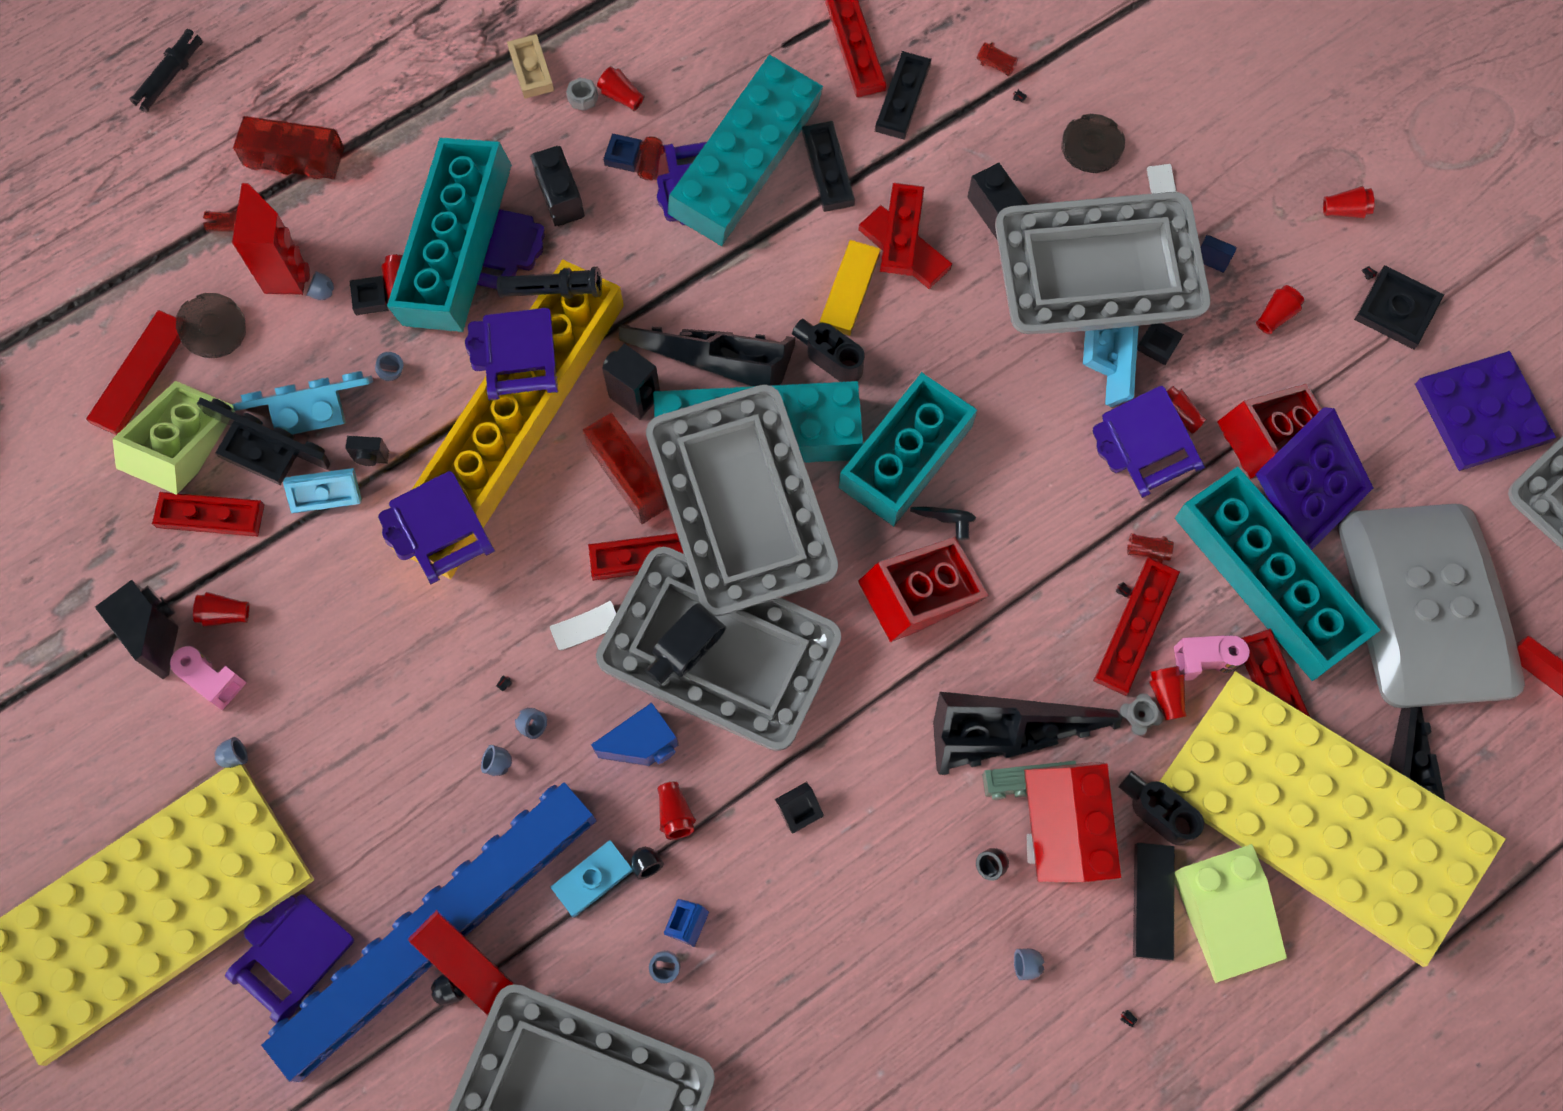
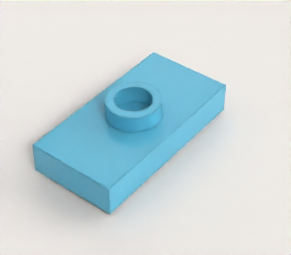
(322, 490)
(591, 878)

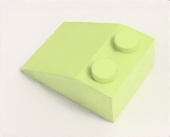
(168, 439)
(1231, 912)

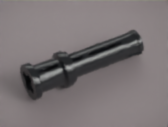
(565, 283)

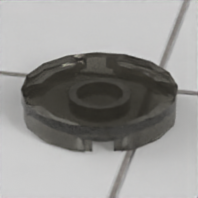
(1093, 143)
(210, 325)

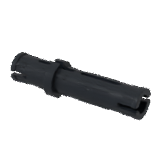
(166, 70)

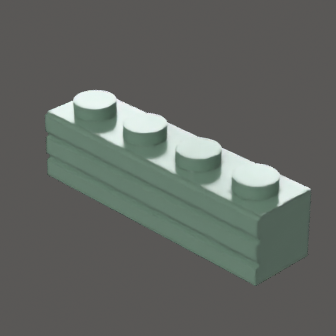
(1010, 780)

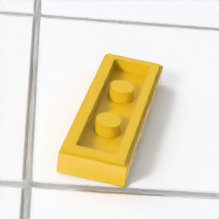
(850, 286)

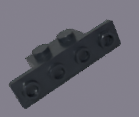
(257, 447)

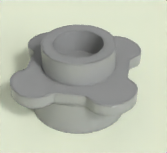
(1148, 707)

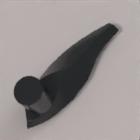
(946, 515)

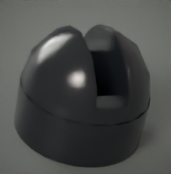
(646, 862)
(992, 863)
(445, 992)

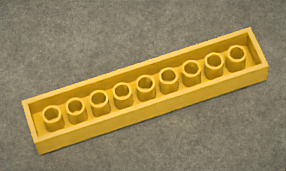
(498, 435)

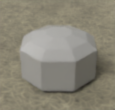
(582, 94)

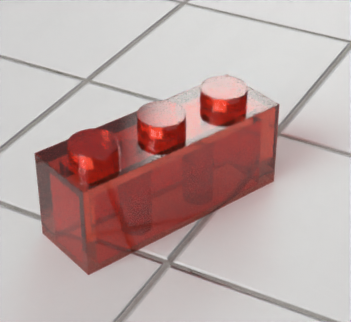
(288, 147)
(626, 467)

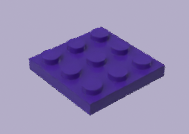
(1484, 410)
(1315, 478)

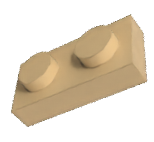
(530, 66)

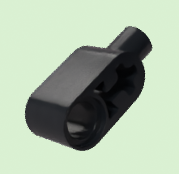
(829, 348)
(685, 643)
(1141, 792)

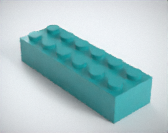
(744, 150)
(450, 235)
(821, 415)
(1276, 573)

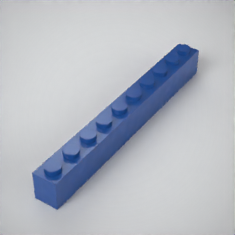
(395, 964)

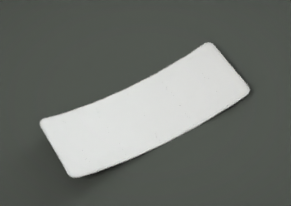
(1161, 178)
(583, 627)

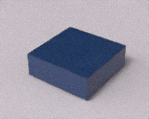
(622, 152)
(1217, 253)

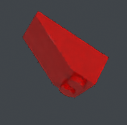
(1266, 424)
(921, 588)

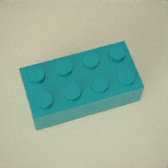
(907, 449)

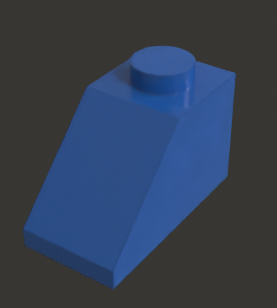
(638, 740)

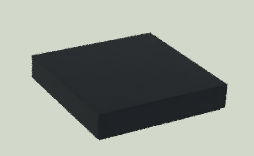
(1399, 307)

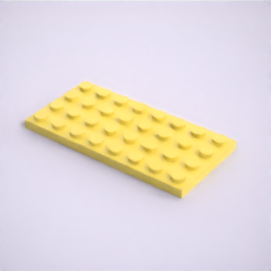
(1333, 818)
(144, 911)

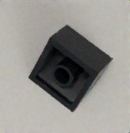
(142, 625)

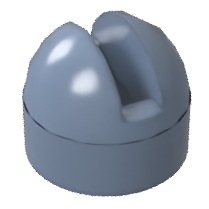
(320, 287)
(389, 361)
(538, 725)
(231, 753)
(496, 761)
(1028, 964)
(664, 974)

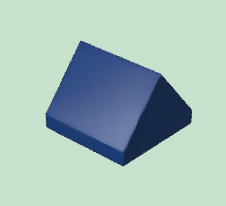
(686, 922)

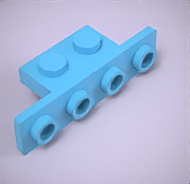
(1114, 355)
(308, 407)

